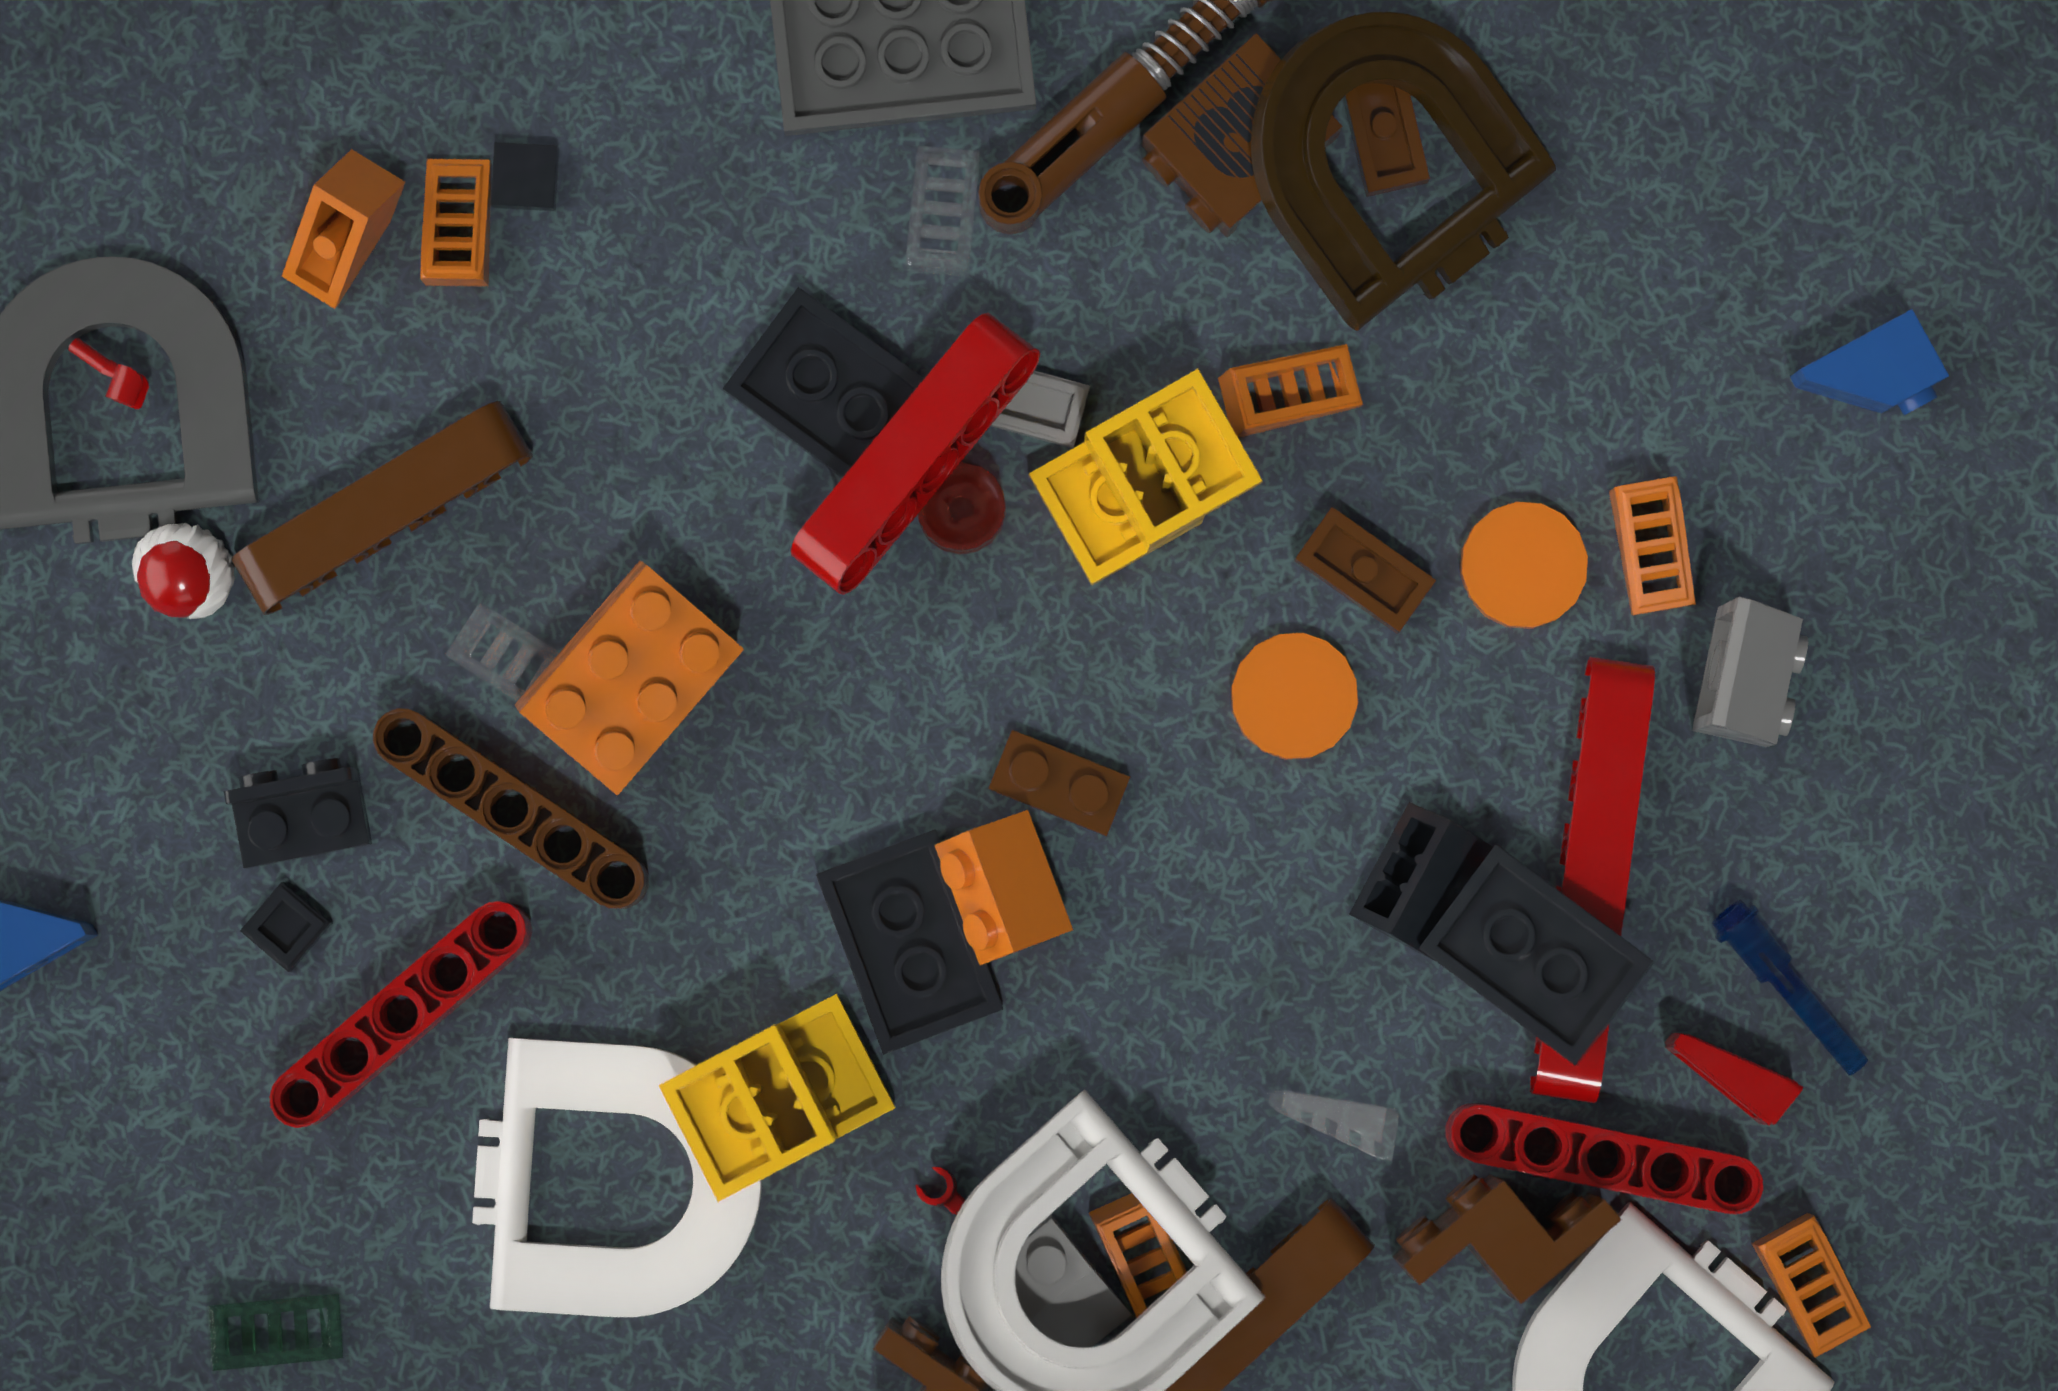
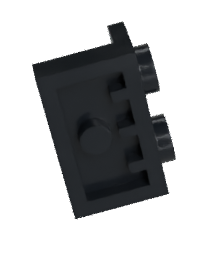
(299, 814)

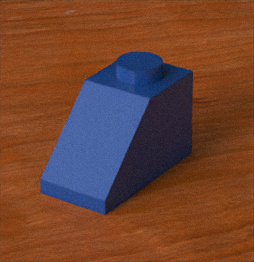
(1879, 369)
(34, 939)

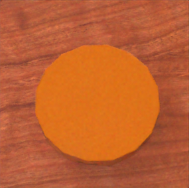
(1523, 565)
(1294, 696)

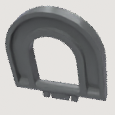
(209, 393)

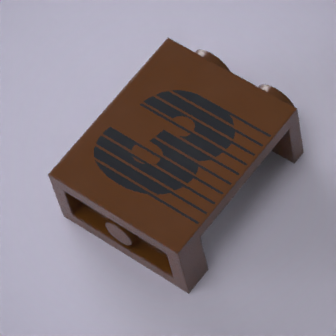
(1208, 139)

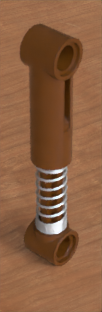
(1104, 113)

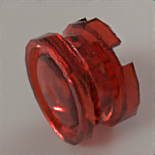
(964, 511)

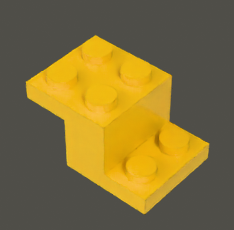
(1145, 477)
(777, 1097)

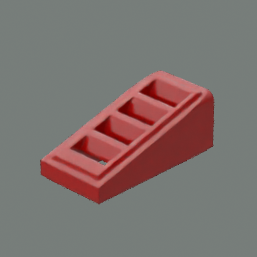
(1749, 1086)

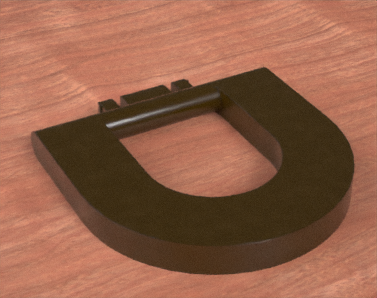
(1315, 212)

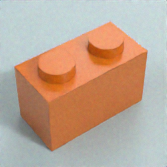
(1003, 887)

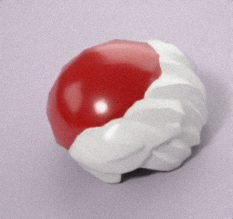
(183, 571)

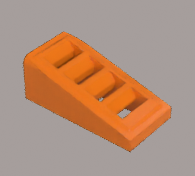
(456, 272)
(1239, 403)
(1621, 500)
(1119, 1214)
(1784, 1240)

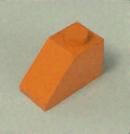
(341, 226)

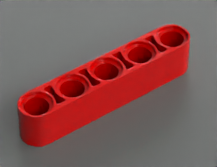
(915, 453)
(371, 1021)
(1634, 1162)

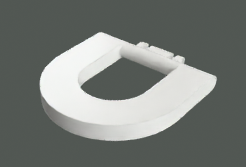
(1020, 1195)
(1616, 1275)
(586, 1276)

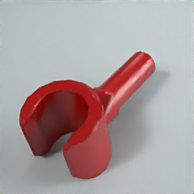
(126, 384)
(951, 1199)

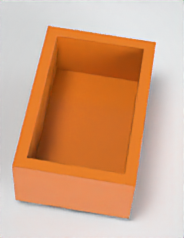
(628, 677)

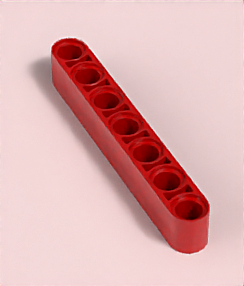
(1601, 833)

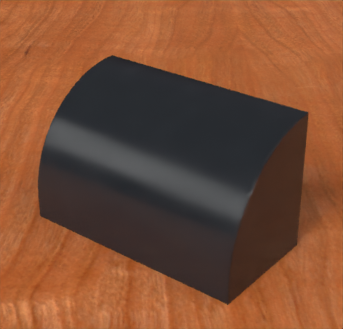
(1418, 876)

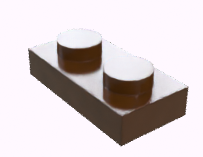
(1385, 138)
(1364, 570)
(1059, 783)

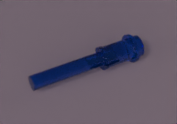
(1748, 938)

